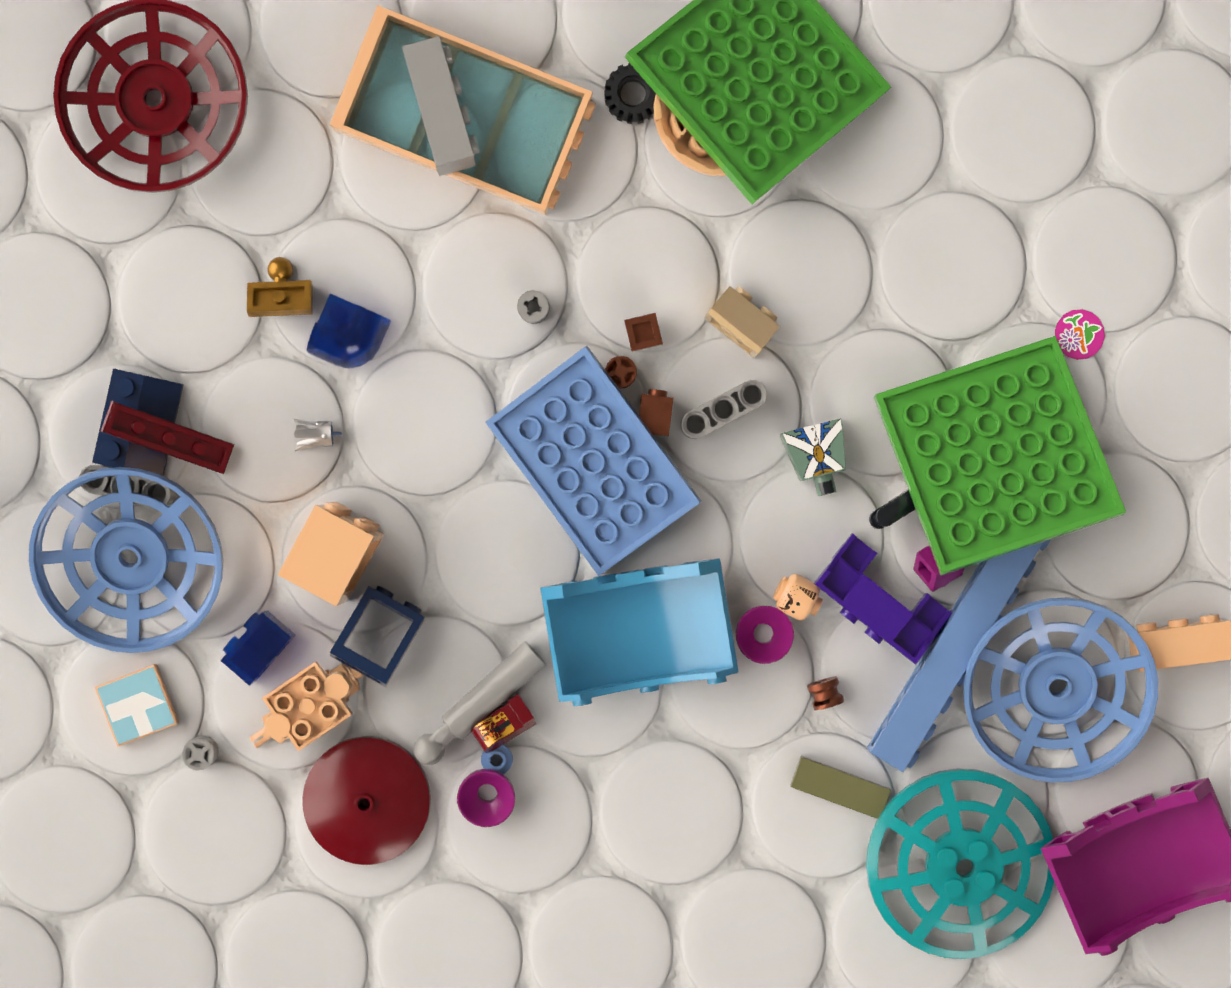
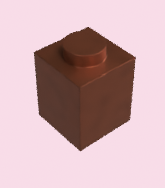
(656, 411)

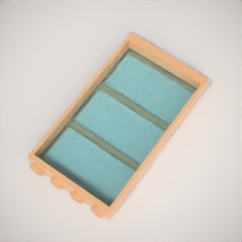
(517, 113)

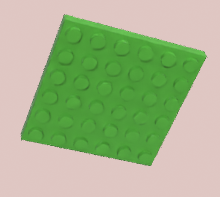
(758, 83)
(999, 455)

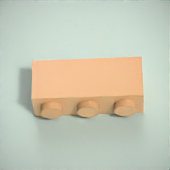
(1186, 642)

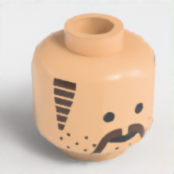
(797, 597)

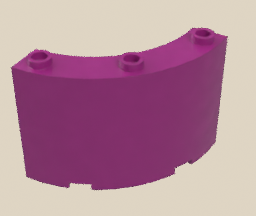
(1142, 864)

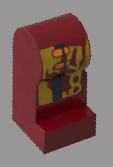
(503, 725)

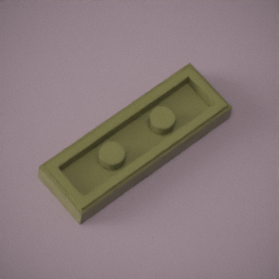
(840, 787)

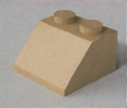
(742, 320)

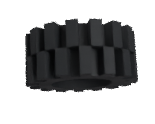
(617, 106)

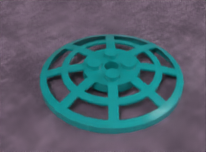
(944, 856)

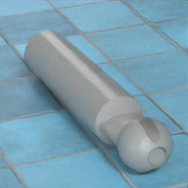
(480, 702)

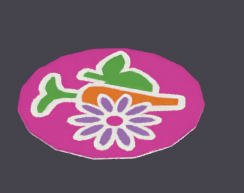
(1079, 334)

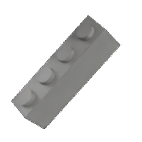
(439, 105)

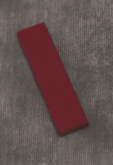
(167, 437)

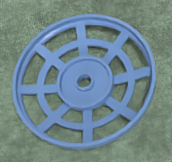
(114, 571)
(1068, 704)

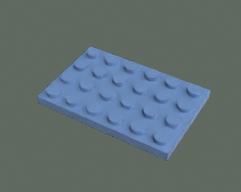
(593, 461)

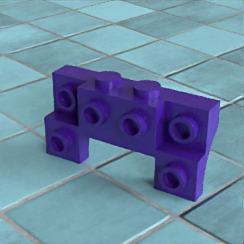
(883, 615)

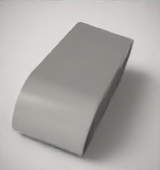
(734, 398)
(142, 486)

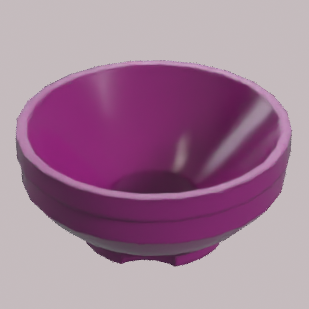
(780, 641)
(486, 812)

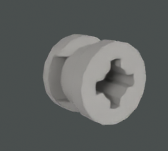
(535, 311)
(195, 757)

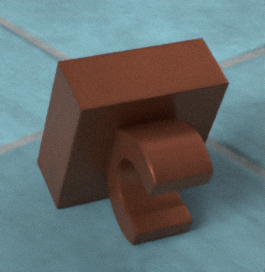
(643, 332)

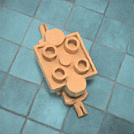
(308, 705)

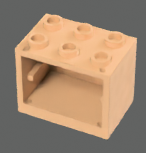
(331, 552)

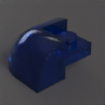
(347, 334)

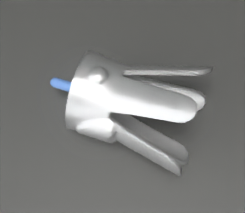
(318, 433)

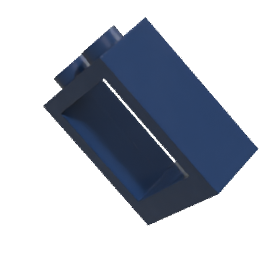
(363, 664)

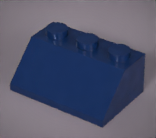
(147, 395)

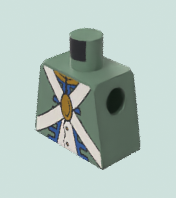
(817, 453)

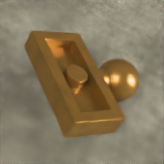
(280, 296)

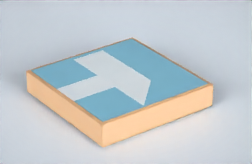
(136, 705)

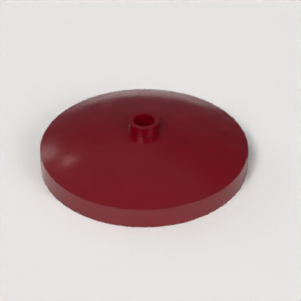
(374, 771)

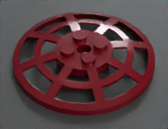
(134, 86)

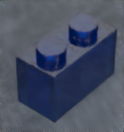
(257, 646)

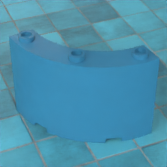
(639, 630)

